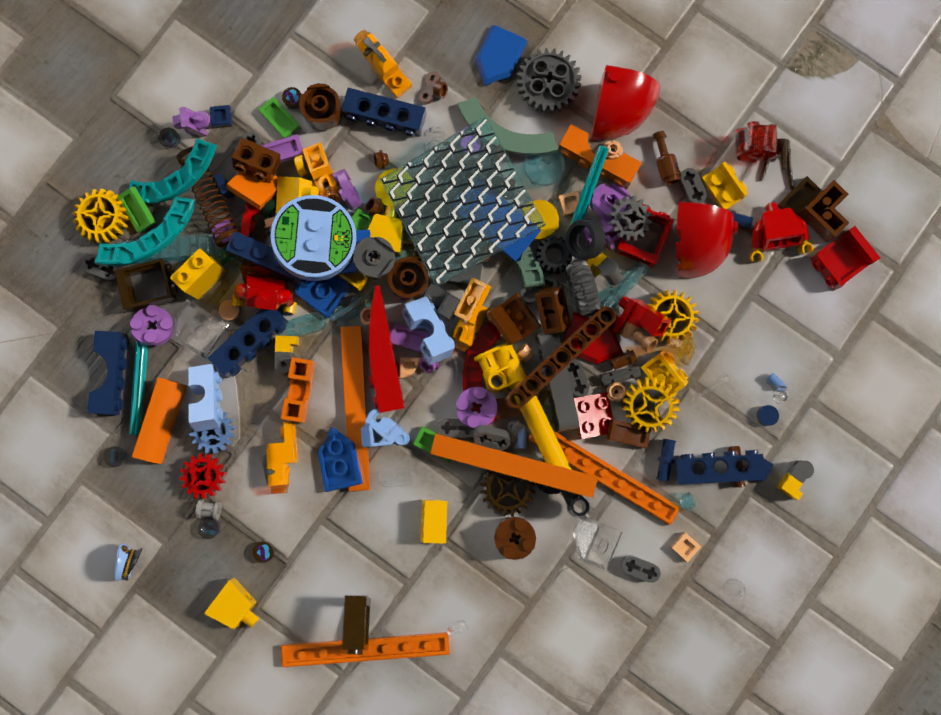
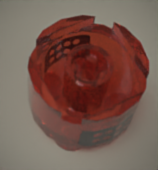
(756, 142)

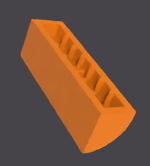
(159, 421)

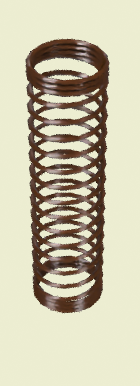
(224, 234)

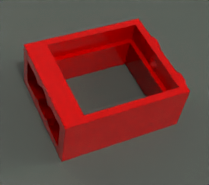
(637, 254)

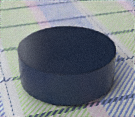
(767, 415)

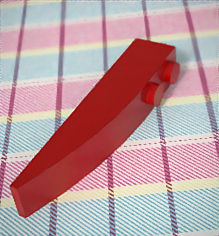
(382, 359)

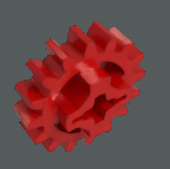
(195, 470)

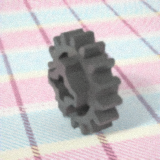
(635, 212)

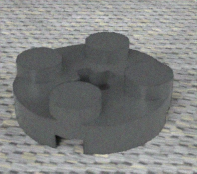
(371, 246)

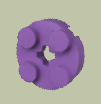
(348, 191)
(605, 193)
(151, 337)
(479, 396)

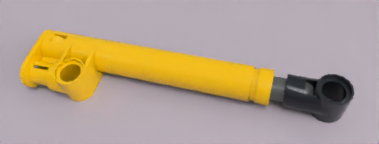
(505, 365)

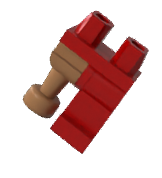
(635, 317)

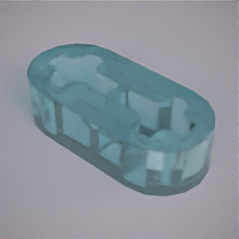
(308, 329)

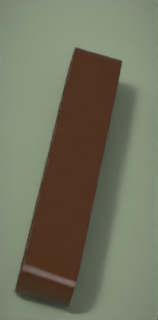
(565, 350)

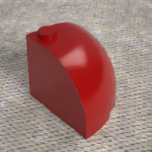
(623, 102)
(704, 238)

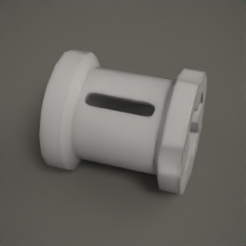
(213, 509)

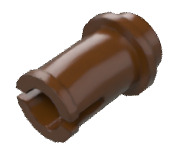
(623, 360)

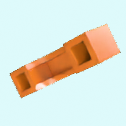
(576, 146)

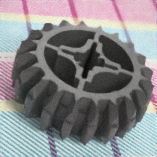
(583, 288)

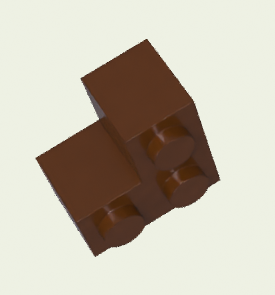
(821, 211)

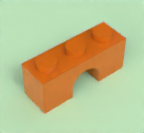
(301, 380)

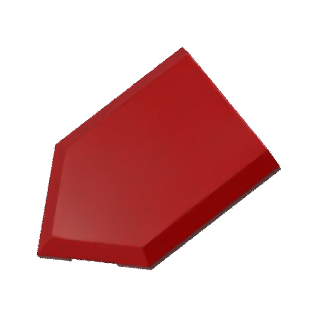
(601, 349)

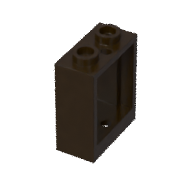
(126, 287)
(356, 624)

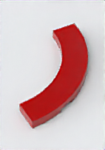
(472, 370)

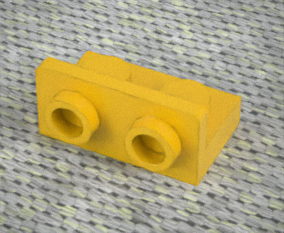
(724, 186)
(664, 368)

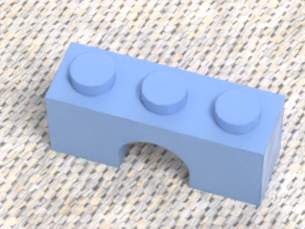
(423, 315)
(207, 412)

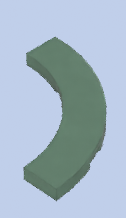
(512, 141)
(530, 270)

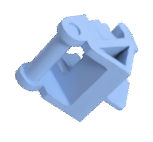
(383, 432)

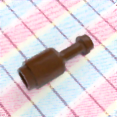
(666, 163)

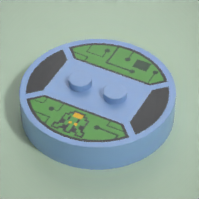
(313, 237)

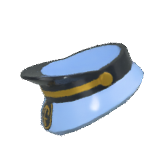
(125, 562)

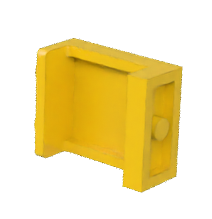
(198, 274)

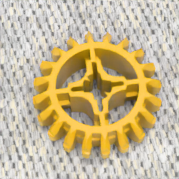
(102, 230)
(688, 317)
(659, 400)

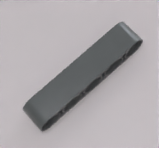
(558, 389)

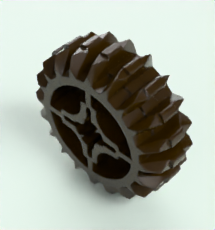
(494, 501)

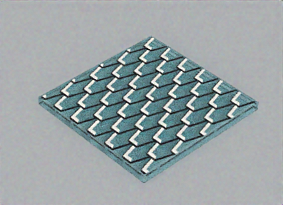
(462, 201)

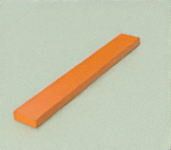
(355, 397)
(514, 465)
(617, 480)
(378, 649)

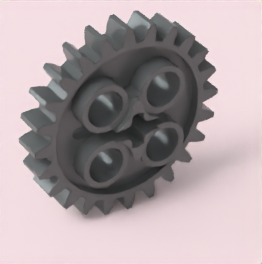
(551, 63)

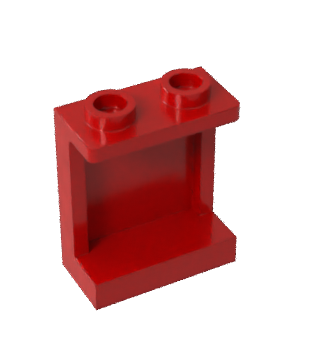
(844, 258)

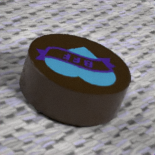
(291, 97)
(263, 551)

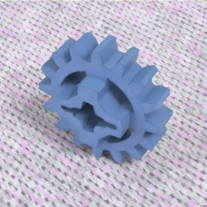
(207, 437)

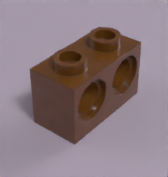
(258, 156)
(553, 309)

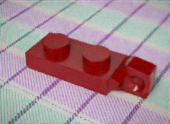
(248, 223)

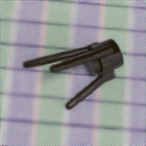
(783, 153)

